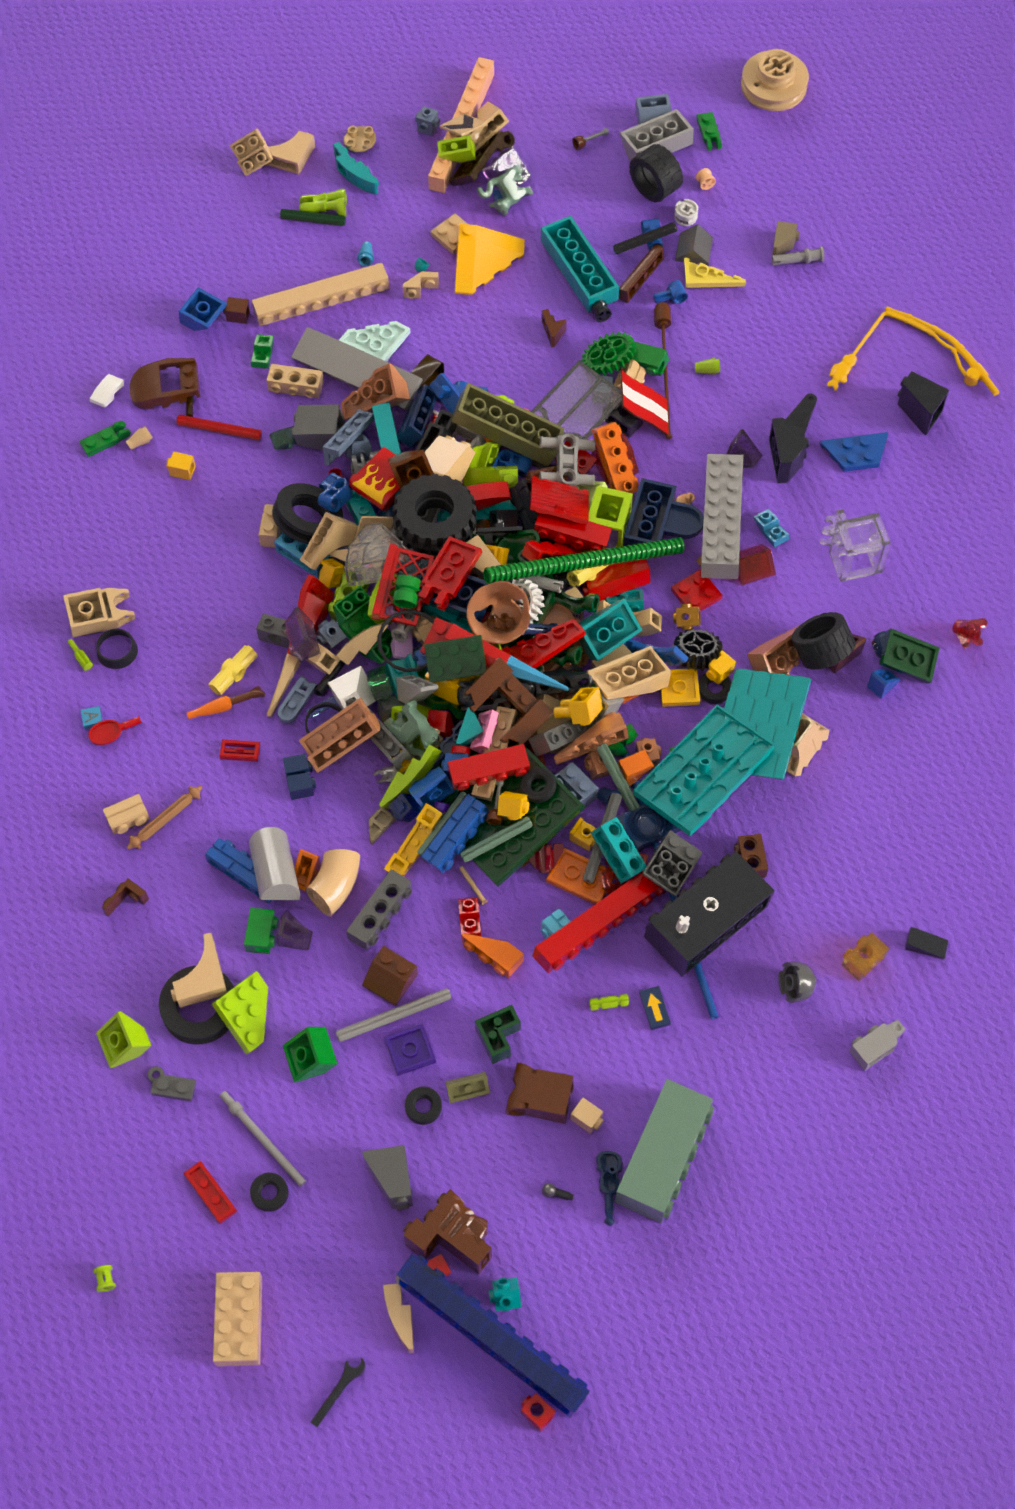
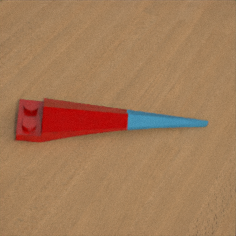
(446, 631)

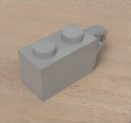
(876, 1044)

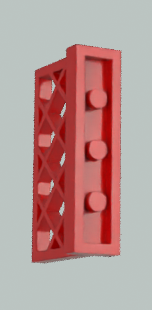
(387, 579)

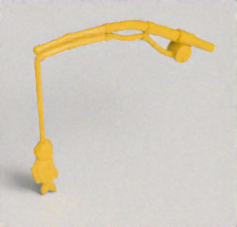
(972, 375)

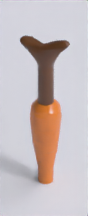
(224, 703)

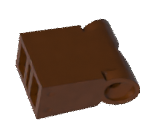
(540, 1094)

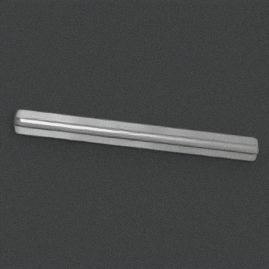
(393, 1015)

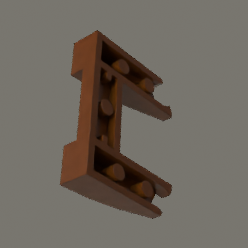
(500, 677)

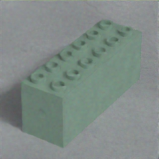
(664, 1151)

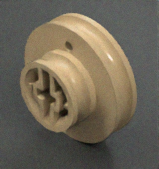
(778, 80)

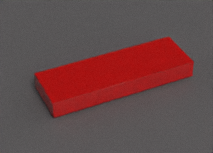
(210, 1192)

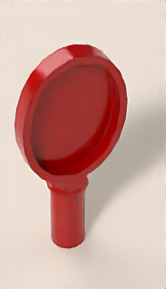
(110, 730)

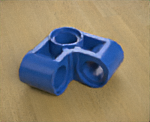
(513, 459)
(335, 492)

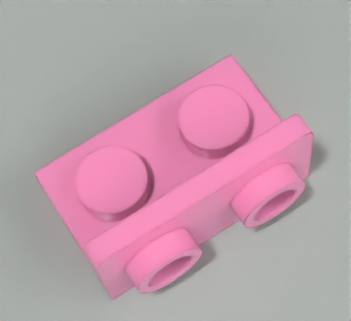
(488, 722)

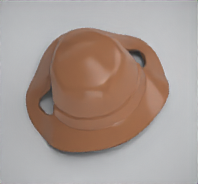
(501, 597)

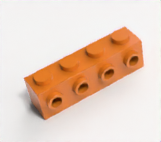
(614, 458)

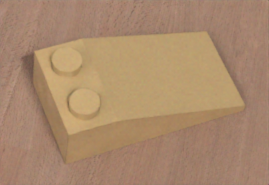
(632, 675)

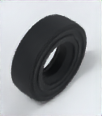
(713, 698)
(546, 793)
(432, 1114)
(275, 1203)

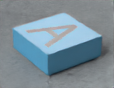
(91, 716)

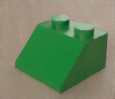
(309, 1053)

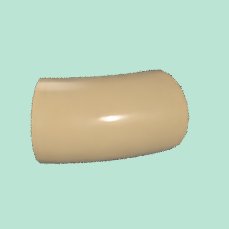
(334, 880)

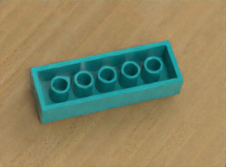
(579, 262)

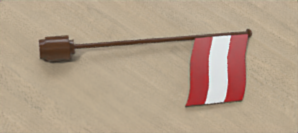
(642, 400)

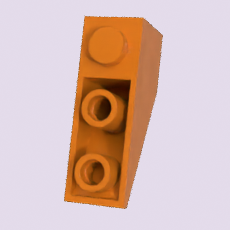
(498, 953)

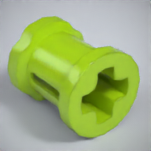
(108, 1284)

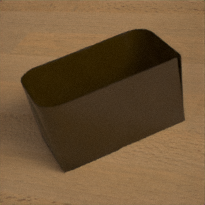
(428, 370)

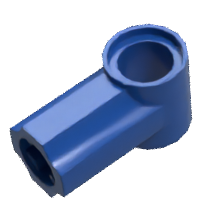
(648, 225)

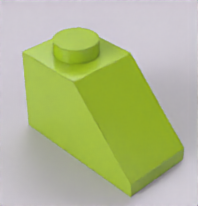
(457, 149)

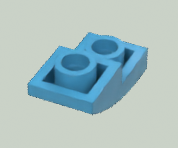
(770, 527)

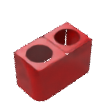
(443, 723)

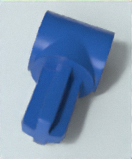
(674, 292)

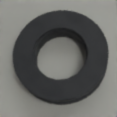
(287, 519)
(187, 1031)

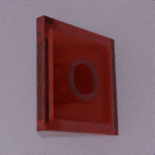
(755, 564)

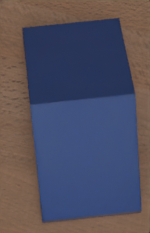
(882, 682)

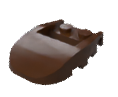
(146, 383)

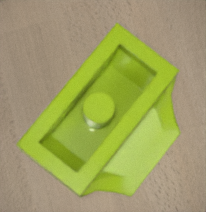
(485, 455)

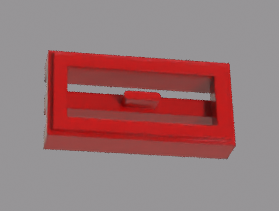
(239, 753)

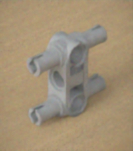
(567, 459)

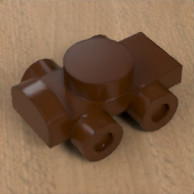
(500, 623)

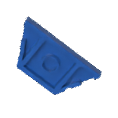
(856, 451)

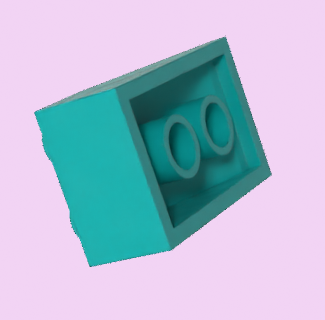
(608, 629)

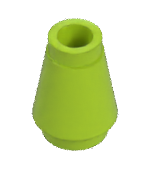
(708, 366)

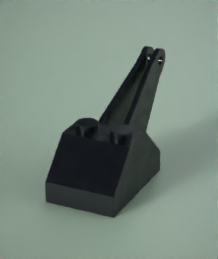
(789, 441)

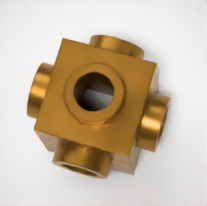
(693, 620)

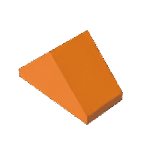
(635, 766)
(306, 868)

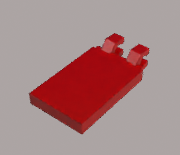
(449, 572)

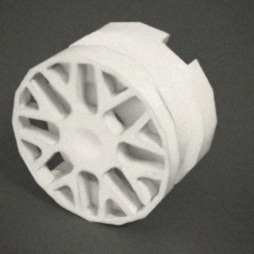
(686, 212)

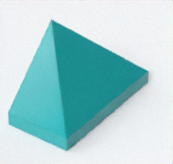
(470, 729)

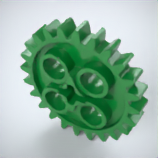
(609, 353)

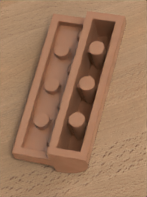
(340, 734)

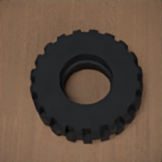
(429, 493)

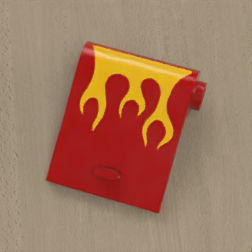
(377, 481)

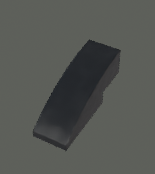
(441, 427)

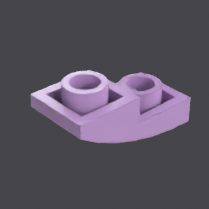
(401, 649)

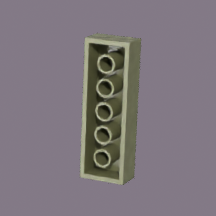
(505, 423)

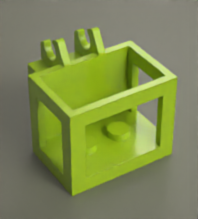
(612, 510)

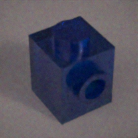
(405, 808)

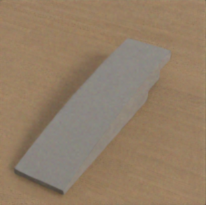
(345, 362)

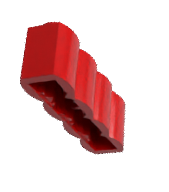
(535, 550)

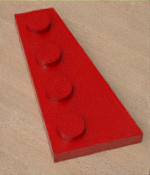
(546, 645)

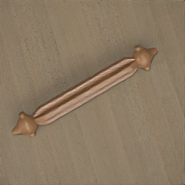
(164, 817)

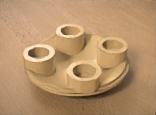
(359, 138)

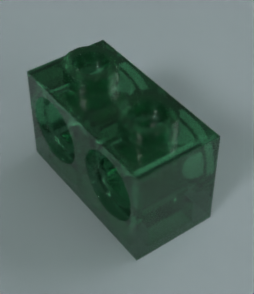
(380, 683)

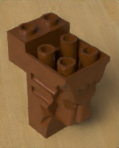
(454, 1229)

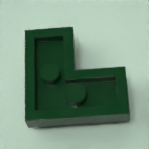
(437, 703)

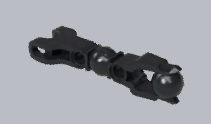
(562, 674)

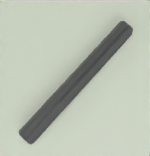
(596, 854)

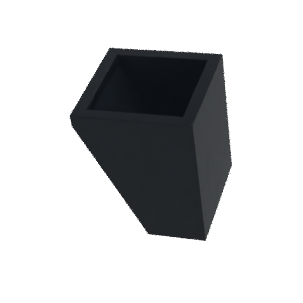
(922, 400)

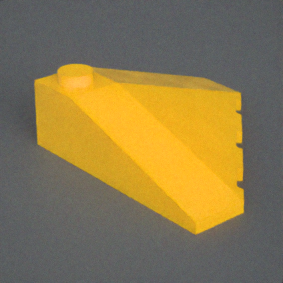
(481, 255)

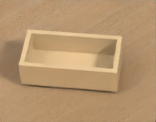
(237, 1319)

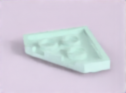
(376, 339)

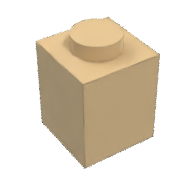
(587, 1116)

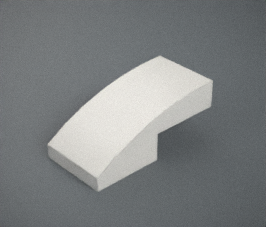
(105, 390)

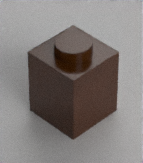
(237, 310)

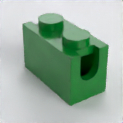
(651, 358)
(260, 931)

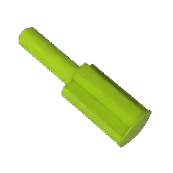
(80, 656)

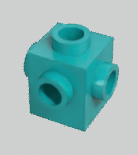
(505, 1294)

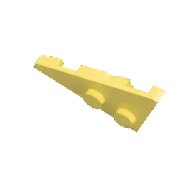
(705, 276)

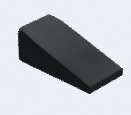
(926, 943)

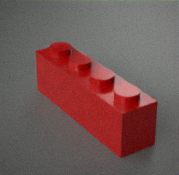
(580, 536)
(488, 766)

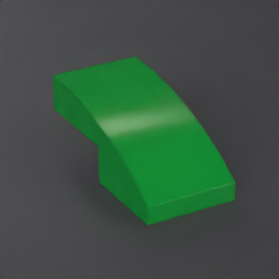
(262, 351)

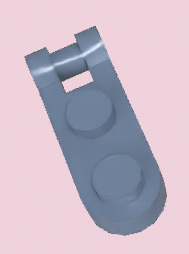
(296, 700)

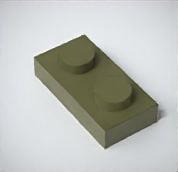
(467, 1087)

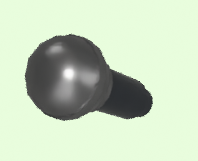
(550, 1190)

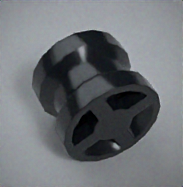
(601, 311)

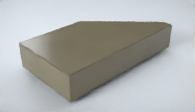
(379, 823)

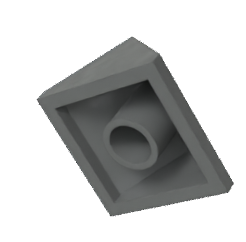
(695, 245)

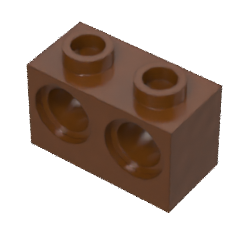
(755, 856)

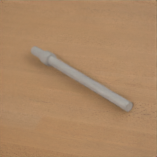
(237, 1110)

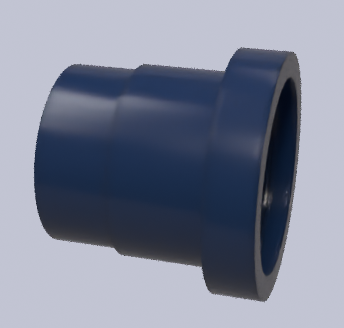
(604, 795)

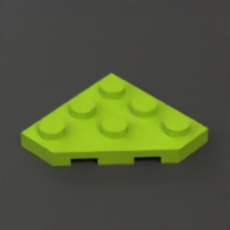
(245, 1011)

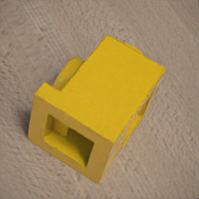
(331, 573)
(721, 668)
(578, 837)

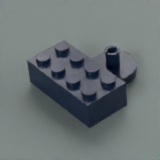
(658, 514)

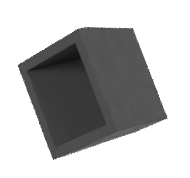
(316, 424)
(391, 1174)

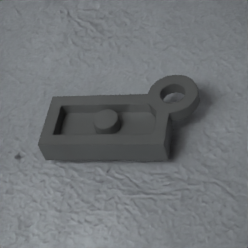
(171, 1086)

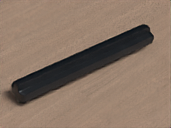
(645, 238)

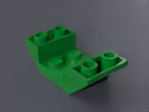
(353, 618)

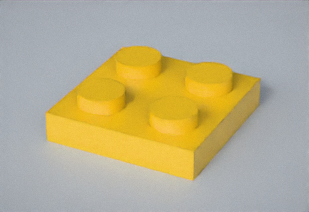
(682, 689)

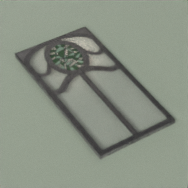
(578, 403)

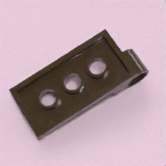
(469, 170)

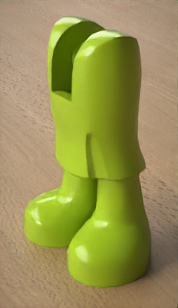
(326, 201)

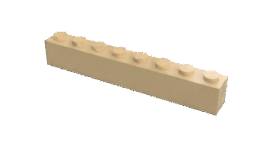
(320, 294)

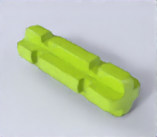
(609, 1002)

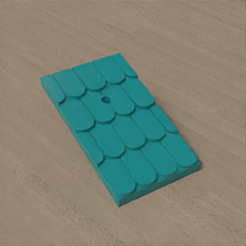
(771, 707)
(703, 770)

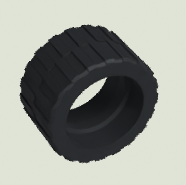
(656, 173)
(823, 640)

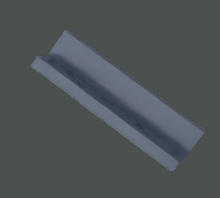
(346, 435)

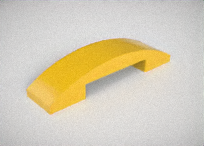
(407, 853)

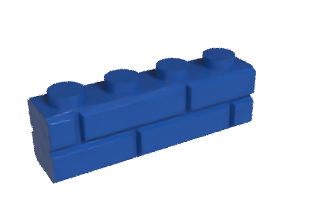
(455, 834)
(234, 864)

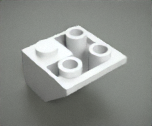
(351, 687)

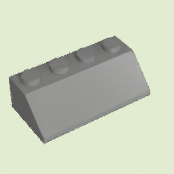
(666, 130)

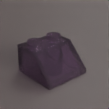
(301, 635)

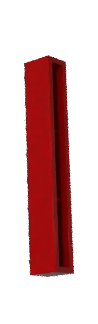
(596, 922)

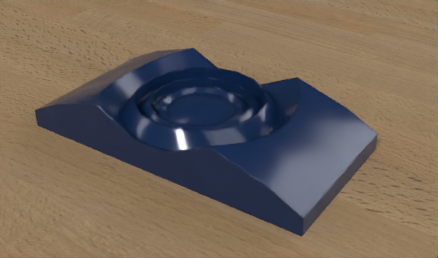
(645, 826)

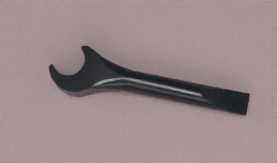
(348, 1375)

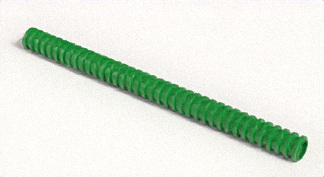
(583, 560)

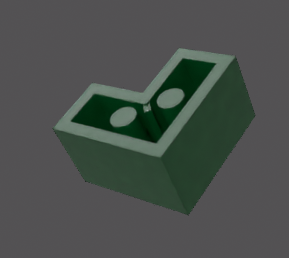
(494, 1030)

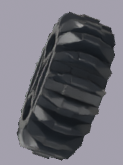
(698, 647)

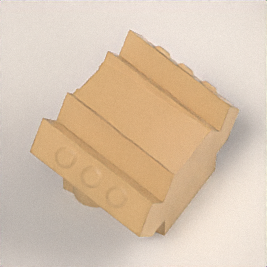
(806, 744)

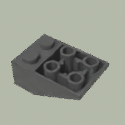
(672, 863)

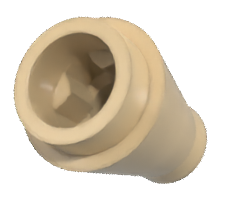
(140, 437)

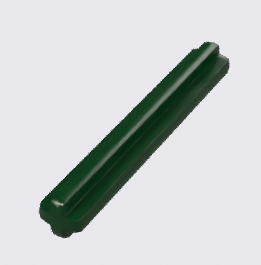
(312, 217)

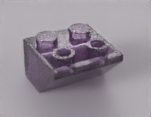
(504, 161)

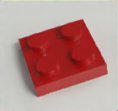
(696, 591)

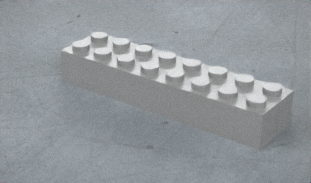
(722, 516)

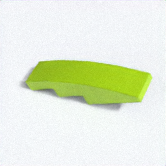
(416, 771)

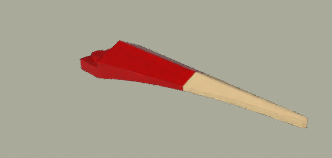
(314, 602)

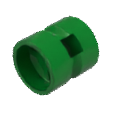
(406, 591)

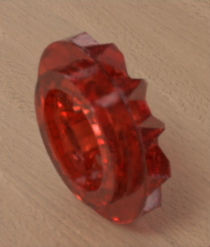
(607, 875)

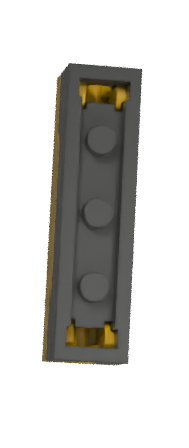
(392, 748)

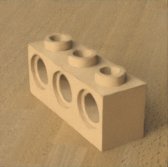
(295, 381)

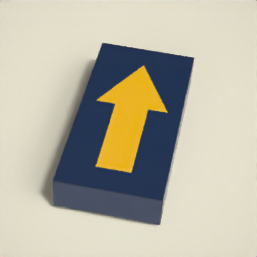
(654, 1008)

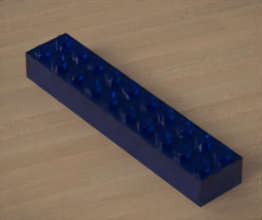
(492, 1335)

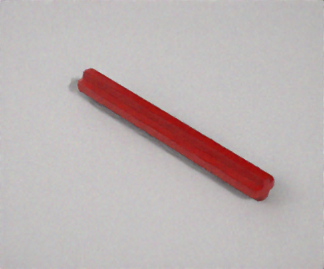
(219, 427)

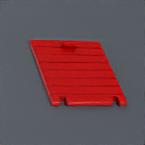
(559, 500)

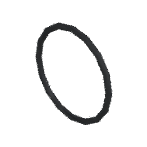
(380, 634)

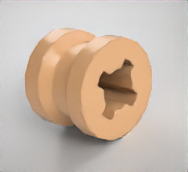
(705, 179)

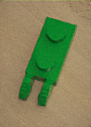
(709, 130)
(105, 438)

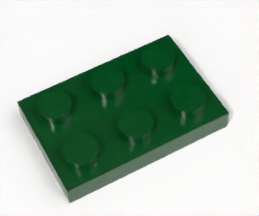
(909, 656)
(455, 658)

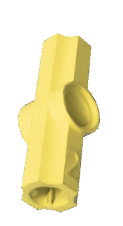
(578, 577)
(233, 670)

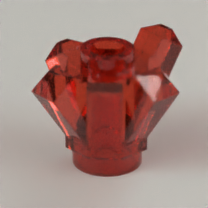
(969, 631)

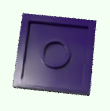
(410, 1049)

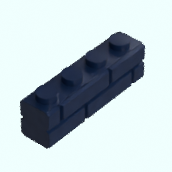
(417, 416)

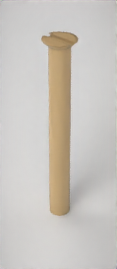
(472, 884)

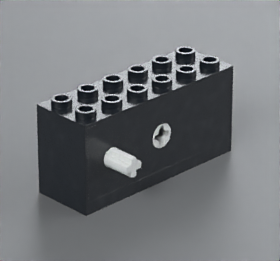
(708, 913)

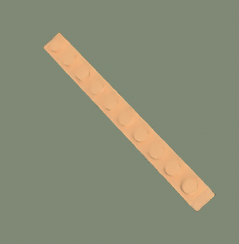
(469, 104)

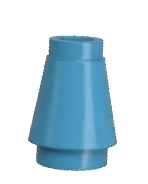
(365, 254)

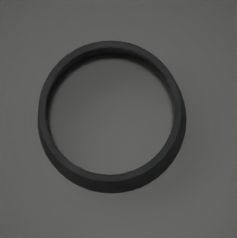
(117, 663)

